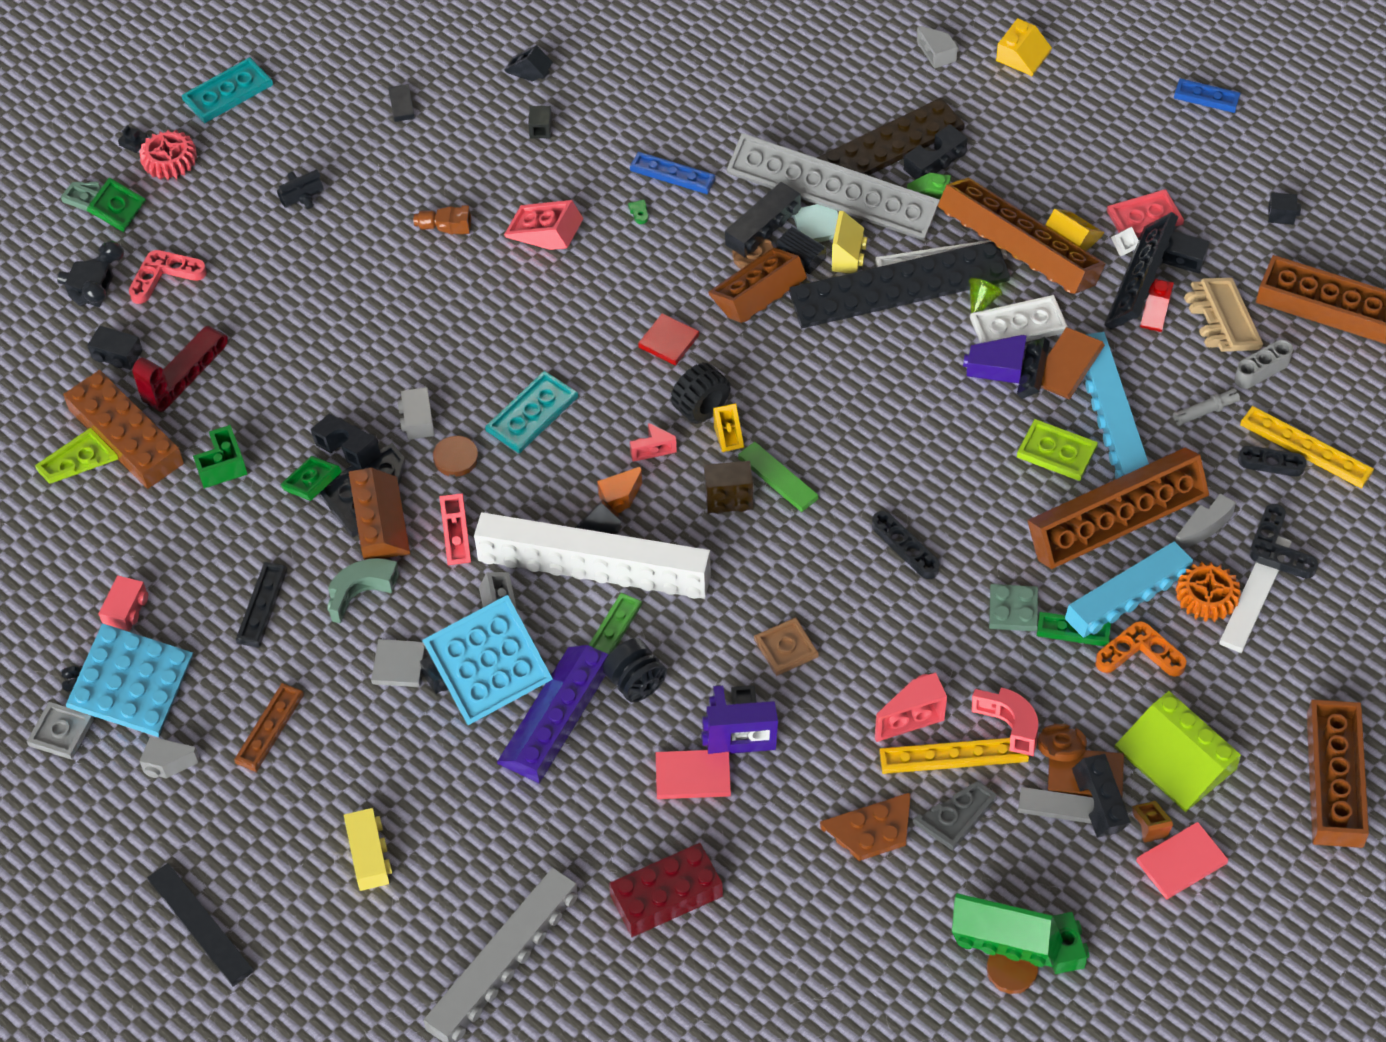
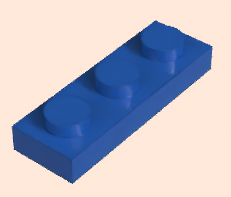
(1207, 95)

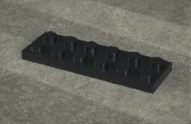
(1141, 271)

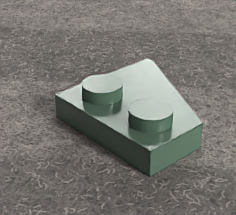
(81, 194)

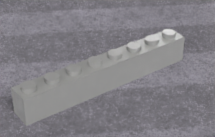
(501, 957)

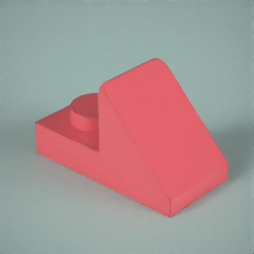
(658, 444)

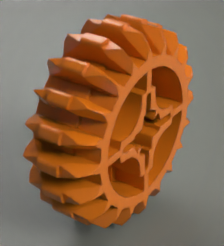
(1194, 596)

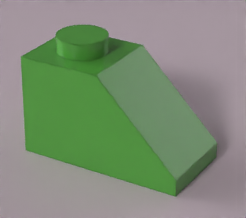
(930, 184)

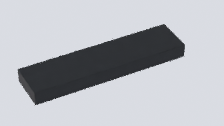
(261, 604)

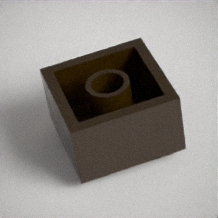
(728, 487)

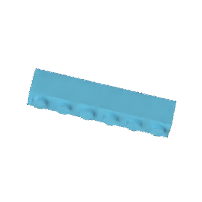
(1128, 590)

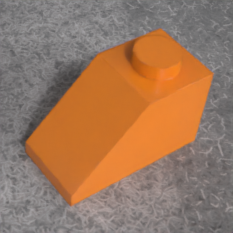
(620, 489)

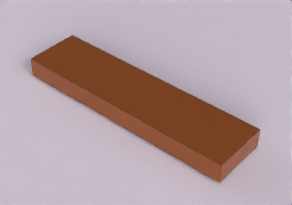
(269, 727)

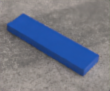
(672, 172)

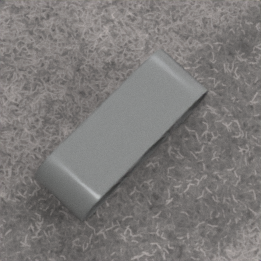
(1263, 364)

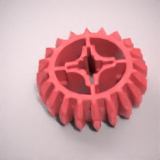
(155, 154)

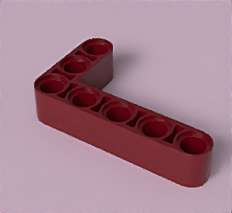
(163, 386)

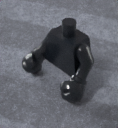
(91, 278)

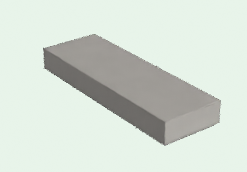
(1055, 805)

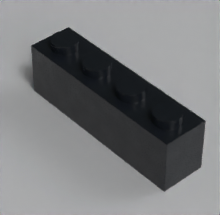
(763, 219)

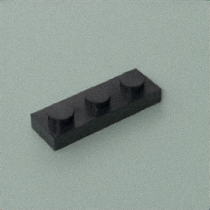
(1033, 367)

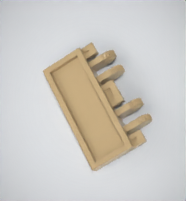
(1226, 314)

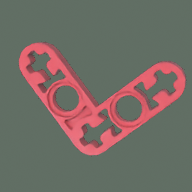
(158, 268)

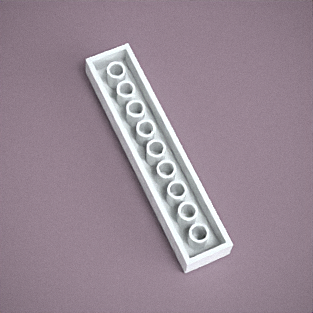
(593, 555)

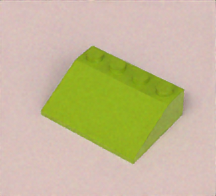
(1178, 751)

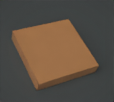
(786, 646)

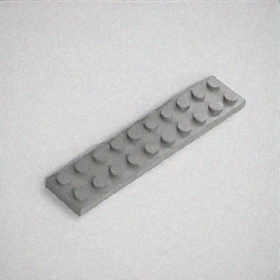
(834, 186)

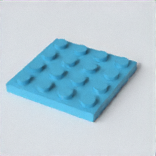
(487, 659)
(129, 680)

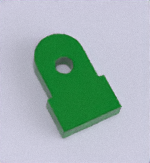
(639, 211)

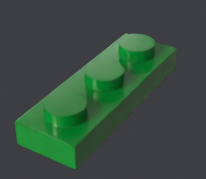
(1056, 627)

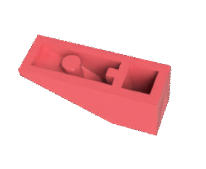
(455, 529)

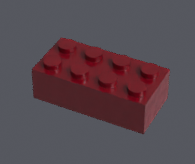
(666, 889)

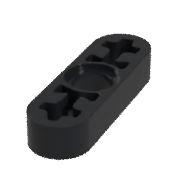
(1280, 456)

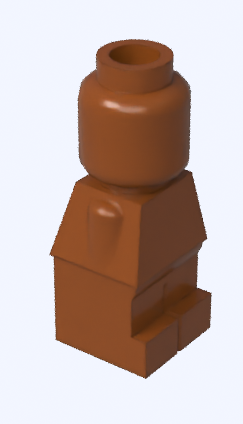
(448, 220)

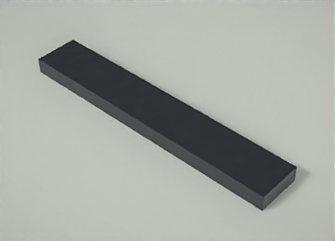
(200, 925)

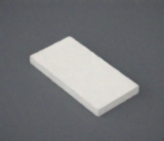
(1032, 318)

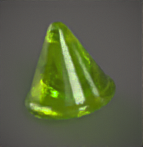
(982, 294)

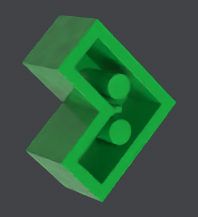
(223, 461)

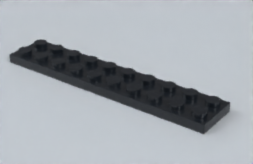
(897, 284)

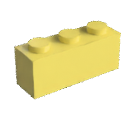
(367, 849)

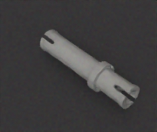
(1205, 407)

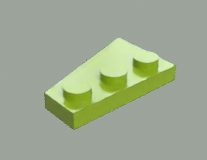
(75, 457)

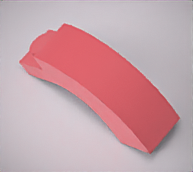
(1013, 710)

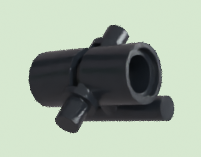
(300, 189)

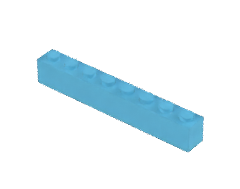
(1114, 413)

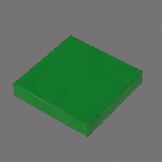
(116, 204)
(311, 478)

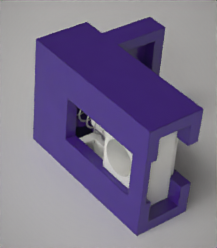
(738, 726)

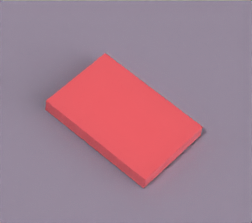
(1143, 211)
(692, 774)
(1182, 860)

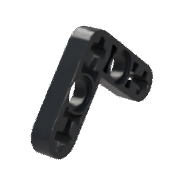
(1269, 545)

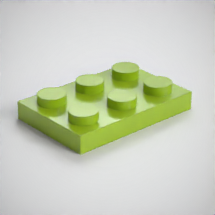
(1057, 449)

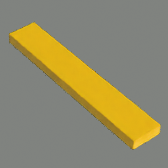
(1307, 446)
(948, 755)

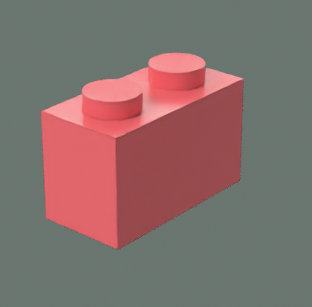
(123, 603)

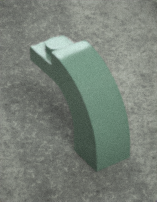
(359, 577)

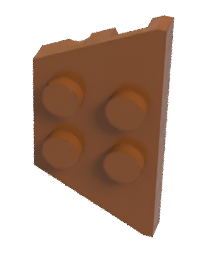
(872, 828)

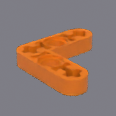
(1144, 644)

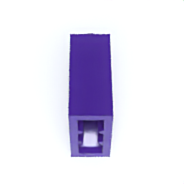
(997, 359)

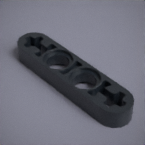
(907, 543)

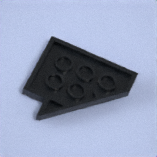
(339, 493)

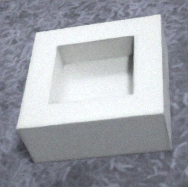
(1125, 241)

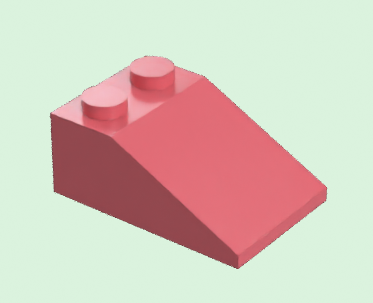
(545, 224)
(912, 708)

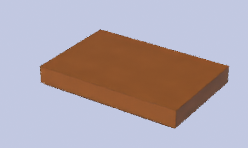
(1070, 362)
(1062, 778)

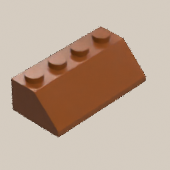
(758, 284)
(379, 514)

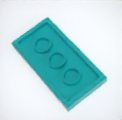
(227, 90)
(531, 412)

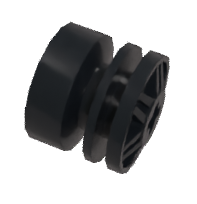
(634, 670)

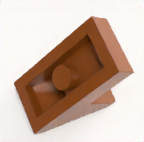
(1153, 821)

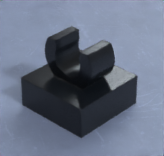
(132, 139)

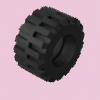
(699, 392)

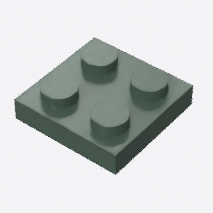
(1013, 607)

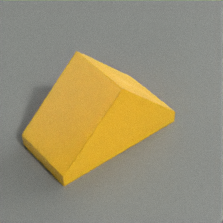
(728, 427)

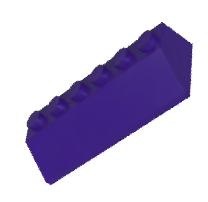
(554, 712)

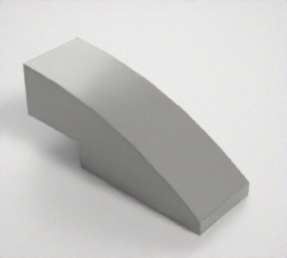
(1206, 522)

